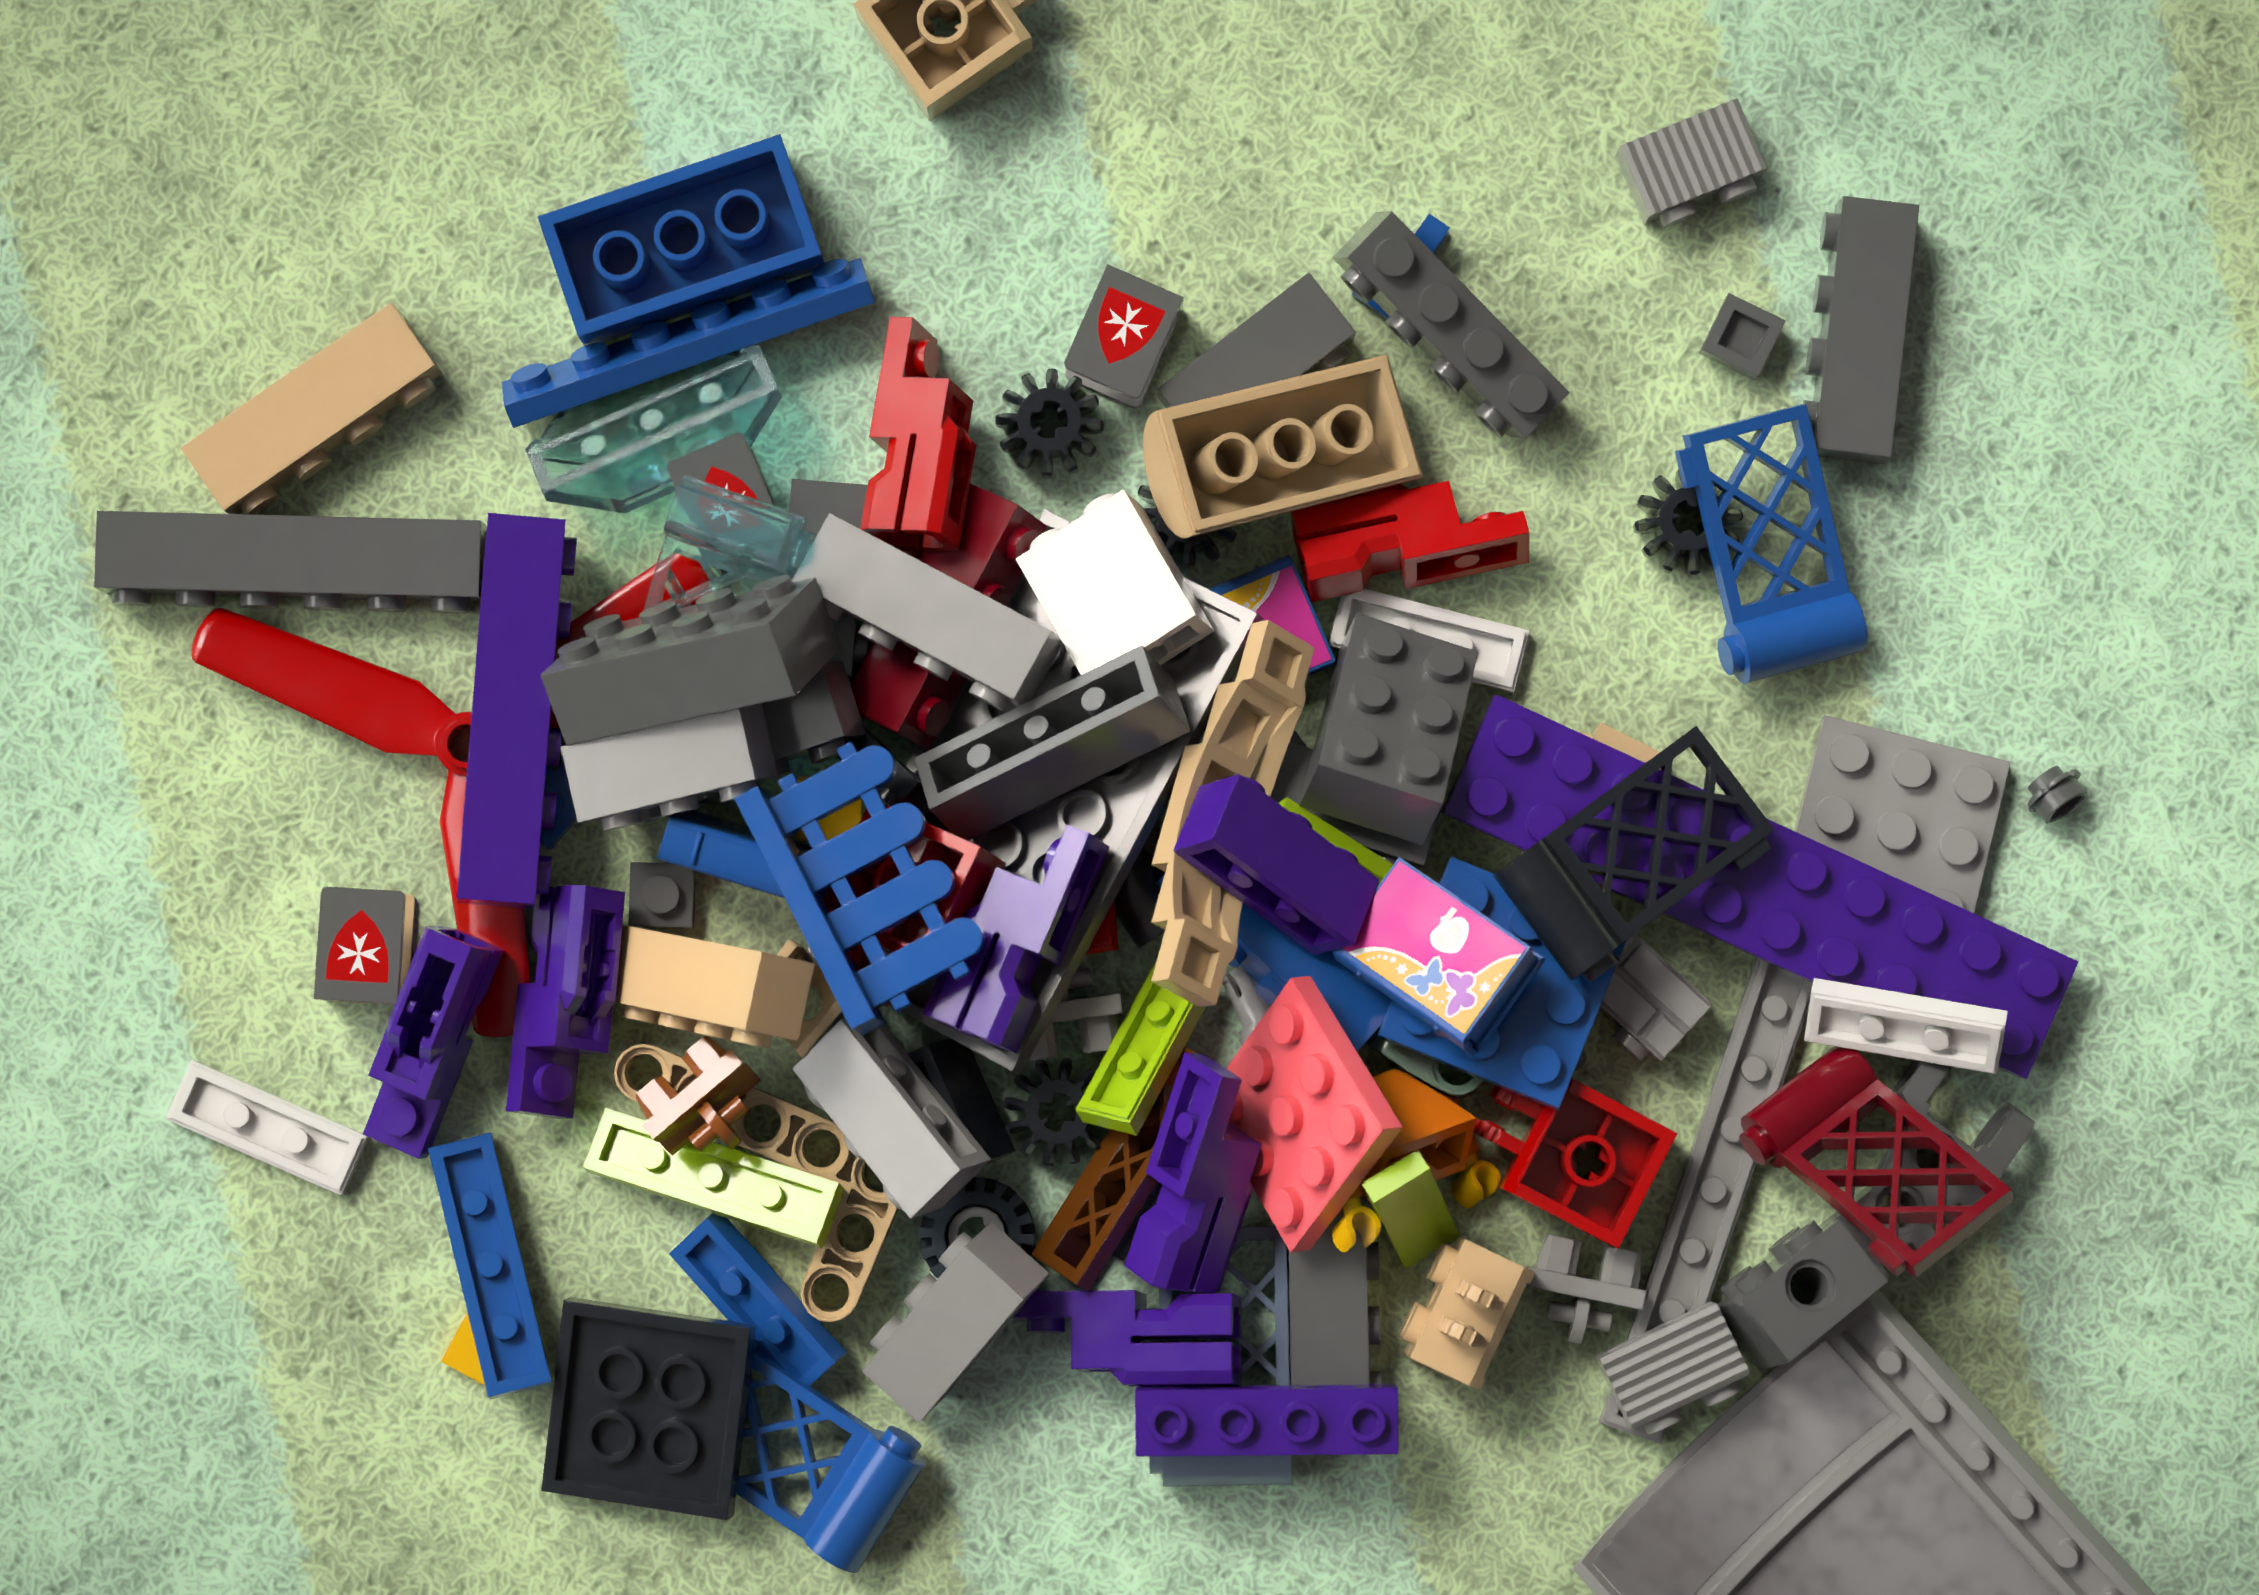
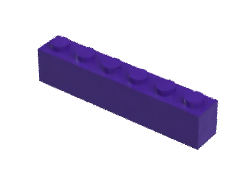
(512, 712)

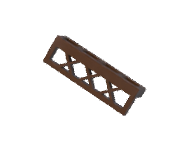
(1104, 1199)

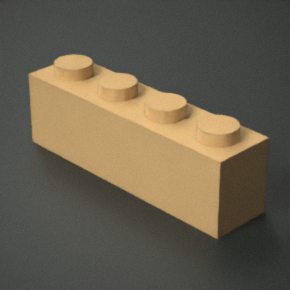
(312, 412)
(711, 987)

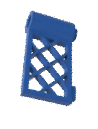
(1786, 628)
(858, 1491)

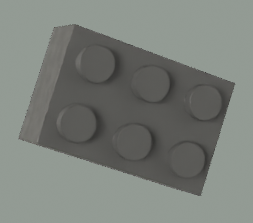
(1389, 729)

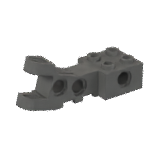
(1834, 1259)

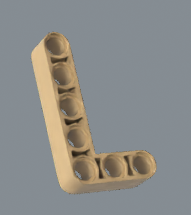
(789, 1149)

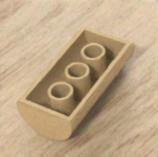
(1278, 447)

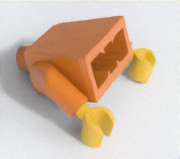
(1442, 1135)

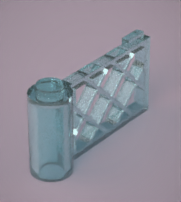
(726, 534)

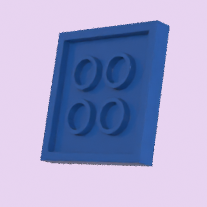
(1543, 1030)

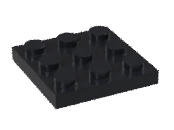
(648, 1408)

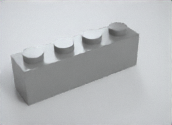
(930, 614)

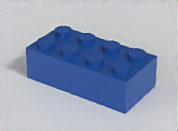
(681, 240)

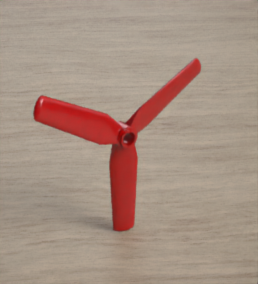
(403, 719)

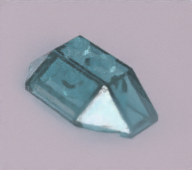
(619, 446)

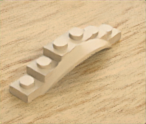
(1245, 737)

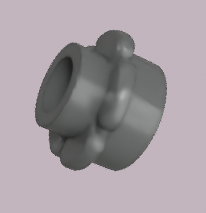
(2055, 793)

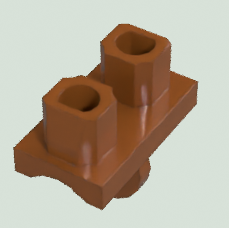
(705, 1106)

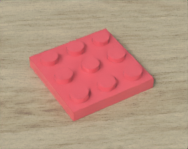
(1311, 1112)

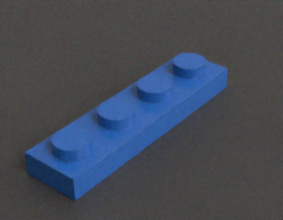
(490, 1266)

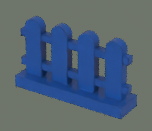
(837, 859)

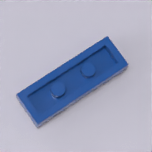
(754, 1294)

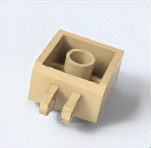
(939, 68)
(1465, 1311)

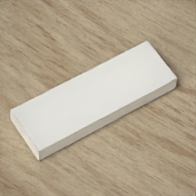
(1498, 644)
(1905, 1026)
(267, 1127)

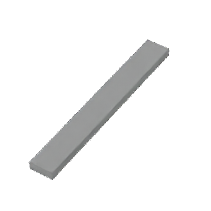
(1717, 1163)

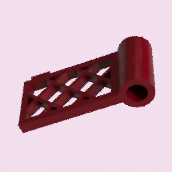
(1814, 1116)

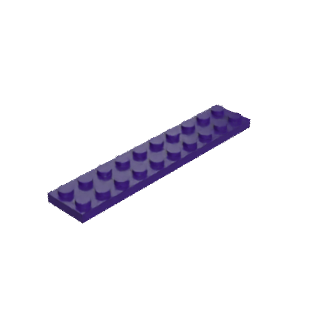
(1789, 907)

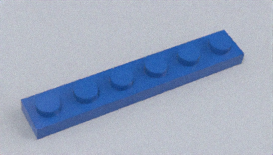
(668, 348)

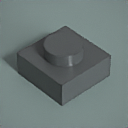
(1742, 336)
(661, 895)

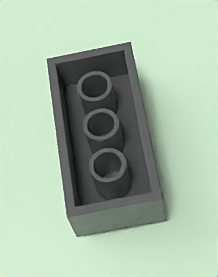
(690, 659)

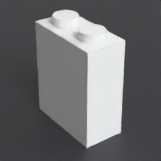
(1113, 586)

